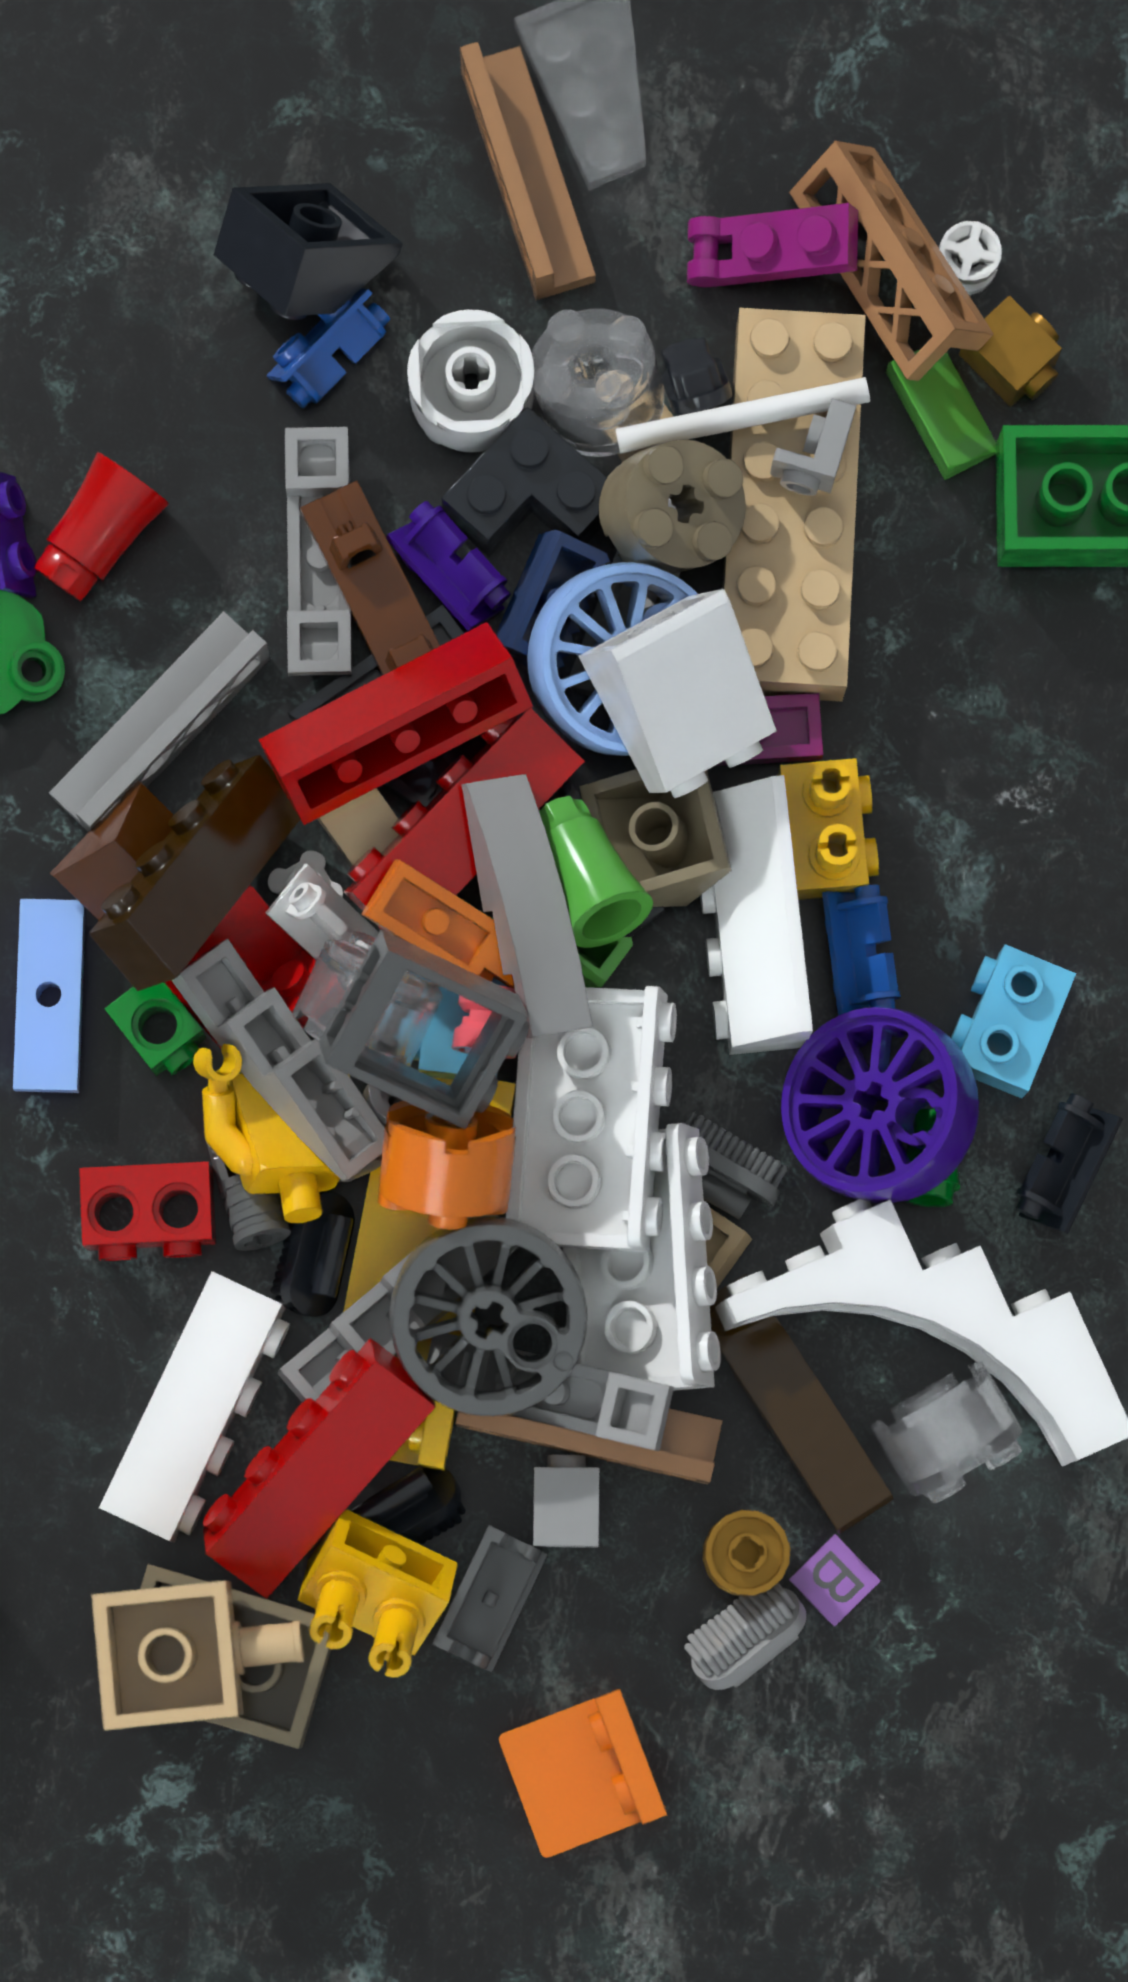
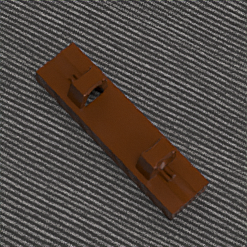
(374, 588)

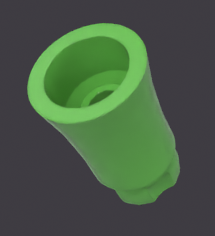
(597, 885)

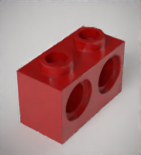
(148, 1190)

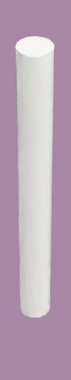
(741, 415)

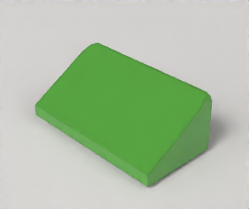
(944, 416)

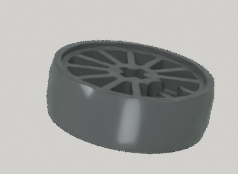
(552, 1365)

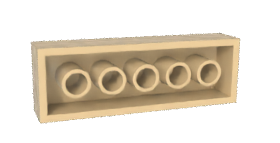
(795, 550)

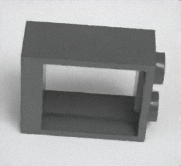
(367, 999)

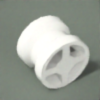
(972, 244)

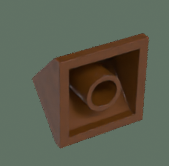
(111, 848)

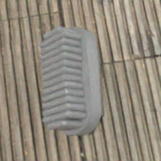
(745, 1637)

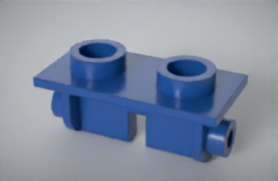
(309, 359)
(853, 927)

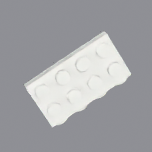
(592, 1124)
(654, 1306)

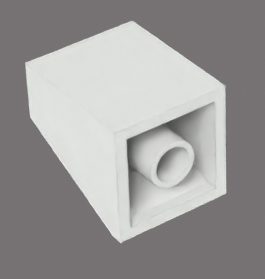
(682, 692)

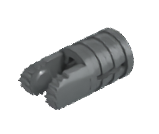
(254, 1218)

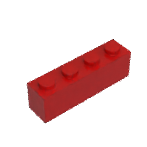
(396, 723)
(438, 836)
(316, 1468)

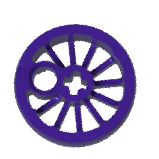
(941, 1146)

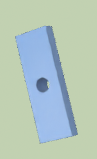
(49, 956)

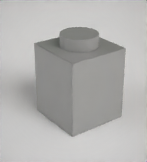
(566, 1503)

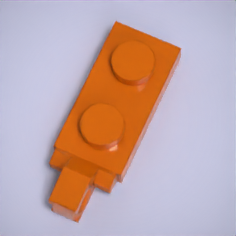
(436, 921)

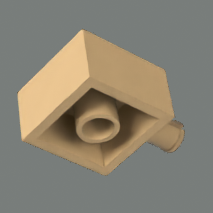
(180, 1653)

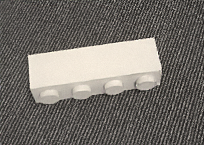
(194, 1407)

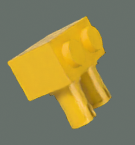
(828, 828)
(378, 1585)

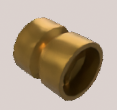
(746, 1553)

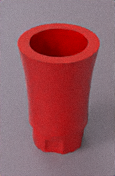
(98, 527)

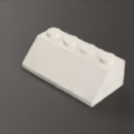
(758, 925)

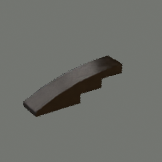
(801, 1418)

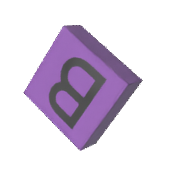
(834, 1580)

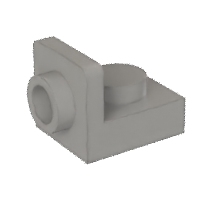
(824, 440)

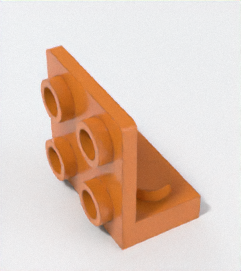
(581, 1774)

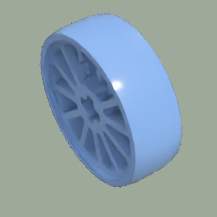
(546, 642)

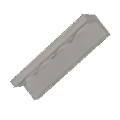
(163, 720)

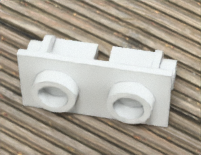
(315, 913)

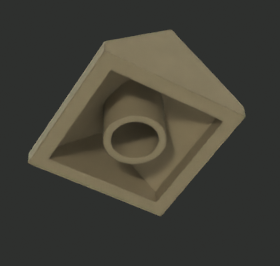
(664, 840)

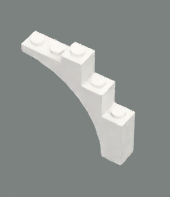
(873, 1270)

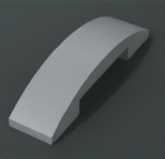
(317, 613)
(587, 1401)

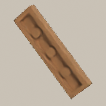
(526, 170)
(908, 251)
(684, 1453)

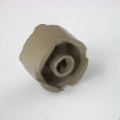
(706, 500)

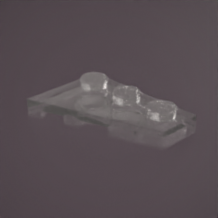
(591, 82)

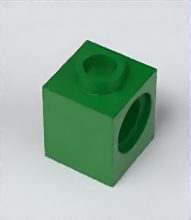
(133, 1010)

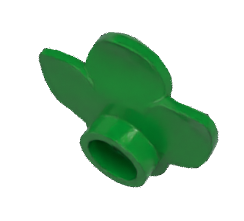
(22, 640)

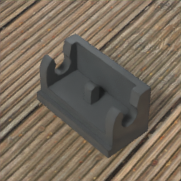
(490, 1599)

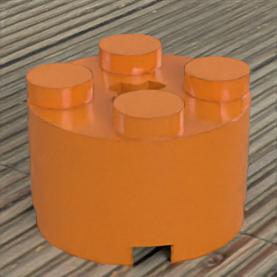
(446, 1168)

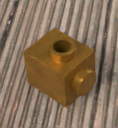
(1019, 353)

